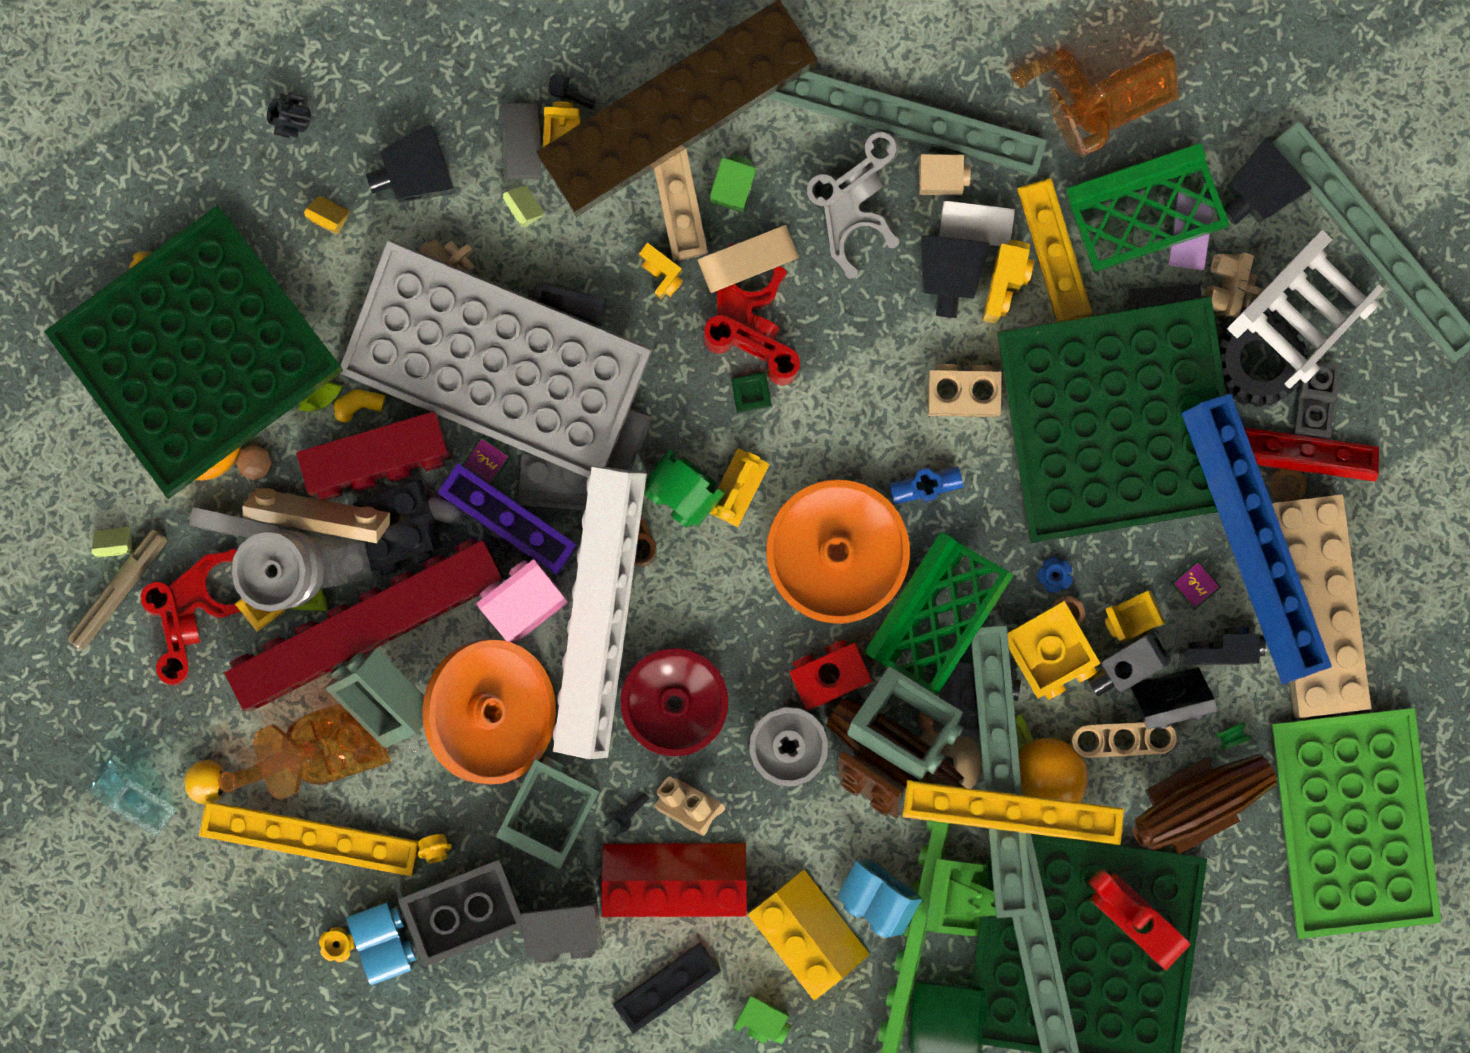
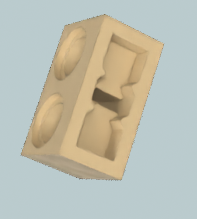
(964, 402)

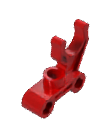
(751, 331)
(177, 614)
(1129, 909)

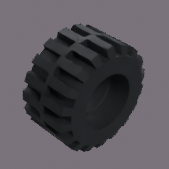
(1250, 390)

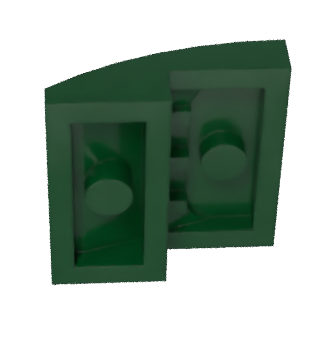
(947, 1018)

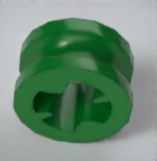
(1232, 736)

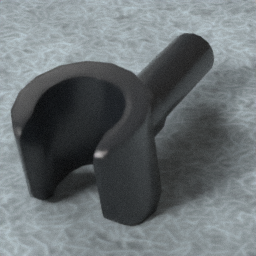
(559, 88)
(624, 817)

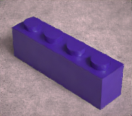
(507, 519)

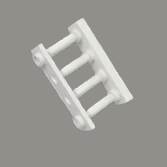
(1275, 299)

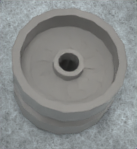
(278, 570)
(809, 751)

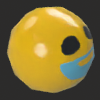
(202, 781)

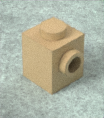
(943, 174)

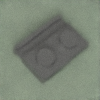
(550, 485)

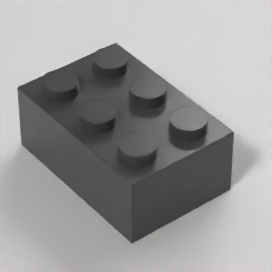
(462, 912)
(561, 930)

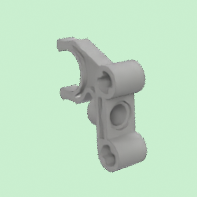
(849, 191)

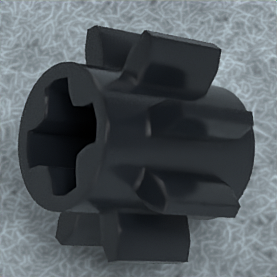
(288, 115)

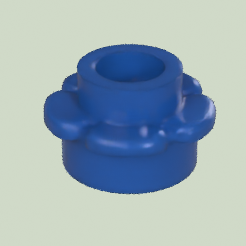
(1054, 565)

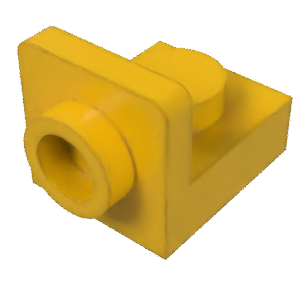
(658, 264)

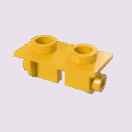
(740, 486)

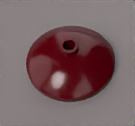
(668, 675)

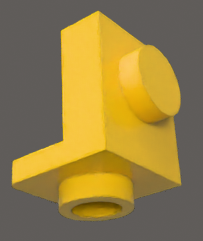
(559, 120)
(1134, 617)

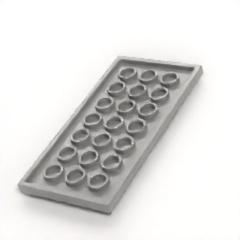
(494, 360)

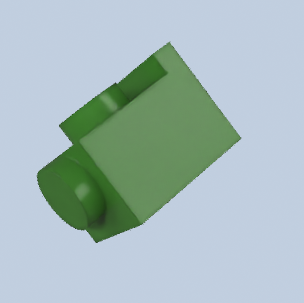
(763, 1021)

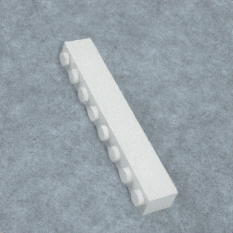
(599, 612)

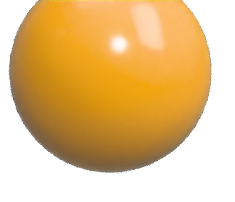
(1052, 770)

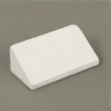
(976, 222)

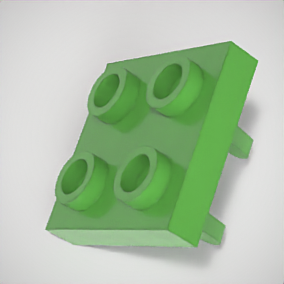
(959, 898)

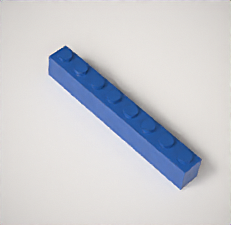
(1256, 539)

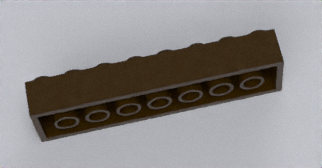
(677, 108)

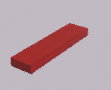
(1314, 454)

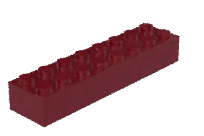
(363, 627)

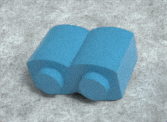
(879, 898)
(381, 943)

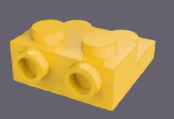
(1010, 272)
(1052, 651)

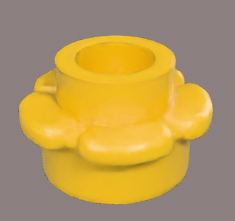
(434, 848)
(331, 953)

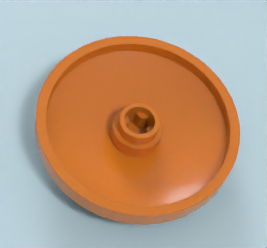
(838, 551)
(489, 711)

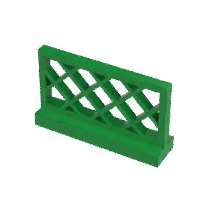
(1136, 179)
(919, 602)

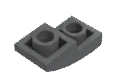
(521, 140)
(1317, 402)
(630, 440)

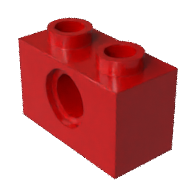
(851, 674)

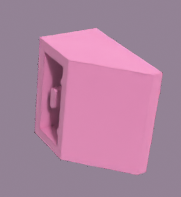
(521, 601)

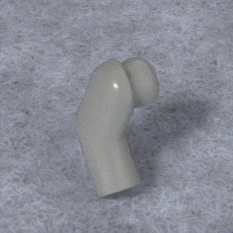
(445, 511)

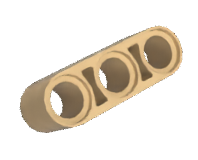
(748, 258)
(1105, 740)

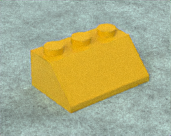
(808, 934)

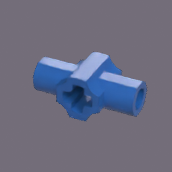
(907, 491)

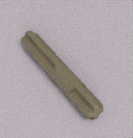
(117, 589)

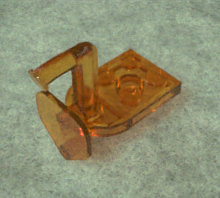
(1108, 103)
(328, 737)

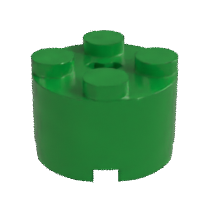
(683, 489)

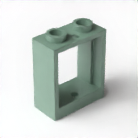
(378, 697)
(923, 700)
(531, 845)

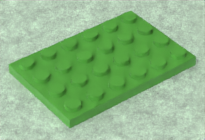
(1355, 823)

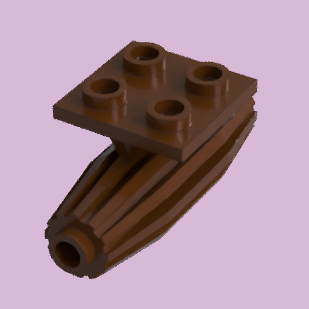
(874, 775)
(1201, 802)

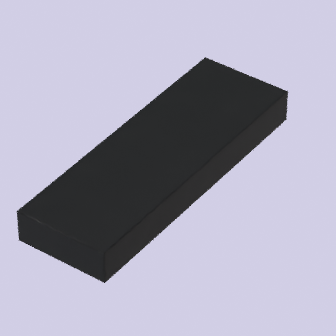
(666, 987)

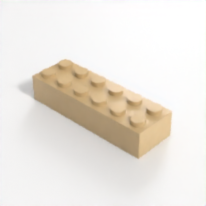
(1322, 556)

